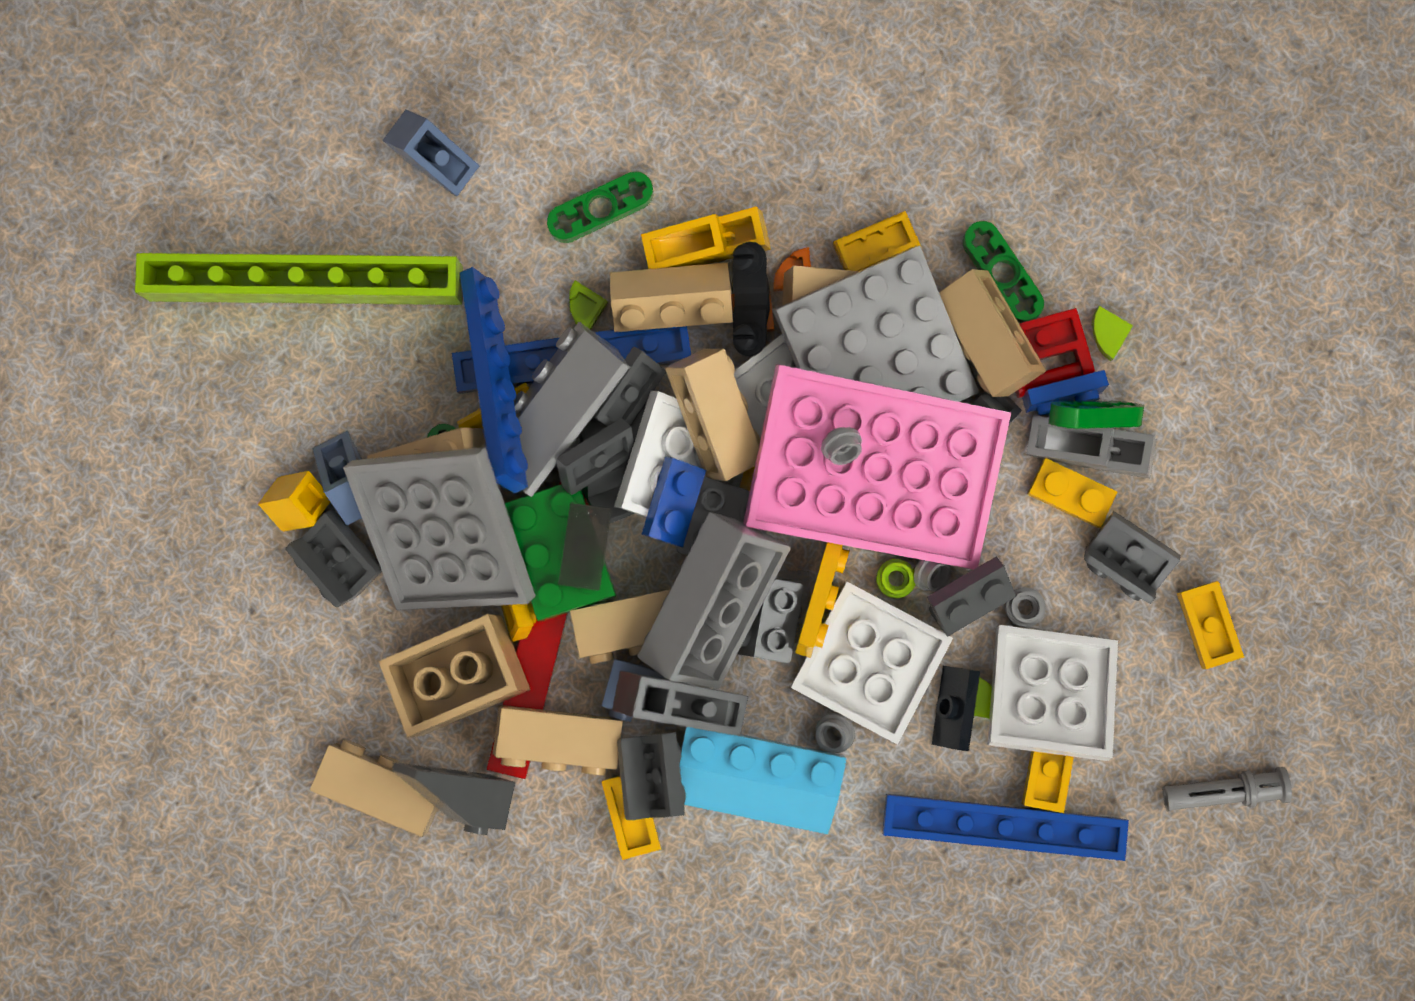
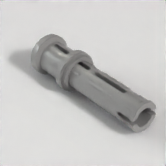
(1249, 791)

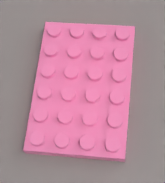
(912, 491)

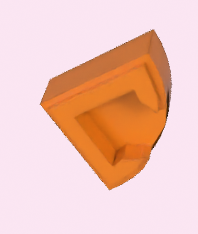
(797, 258)

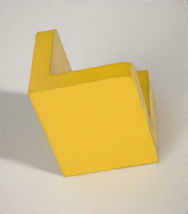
(294, 501)

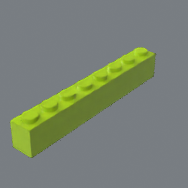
(299, 278)

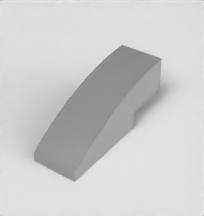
(1093, 447)

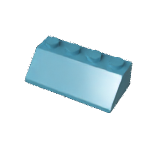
(761, 779)

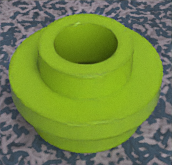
(905, 569)

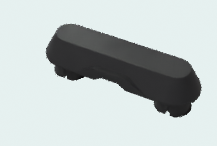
(750, 298)

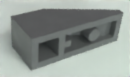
(679, 703)
(465, 796)

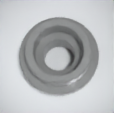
(842, 445)
(931, 575)
(1037, 611)
(828, 740)

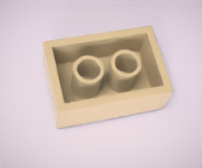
(454, 675)

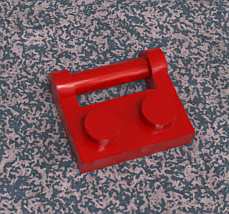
(1053, 337)

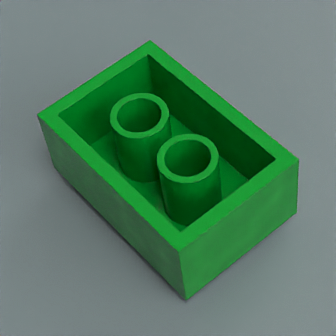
(540, 534)

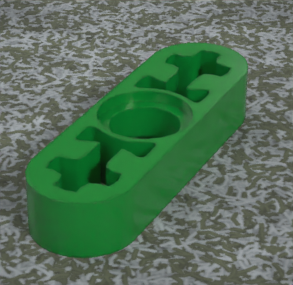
(604, 191)
(997, 241)
(1096, 414)

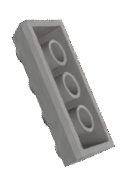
(565, 398)
(713, 602)

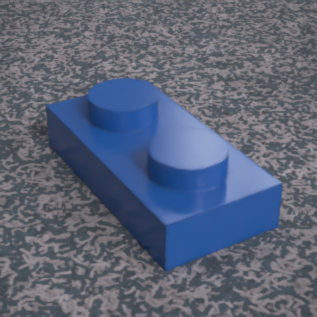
(1079, 389)
(673, 502)

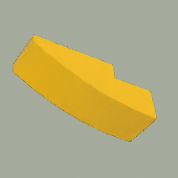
(704, 239)

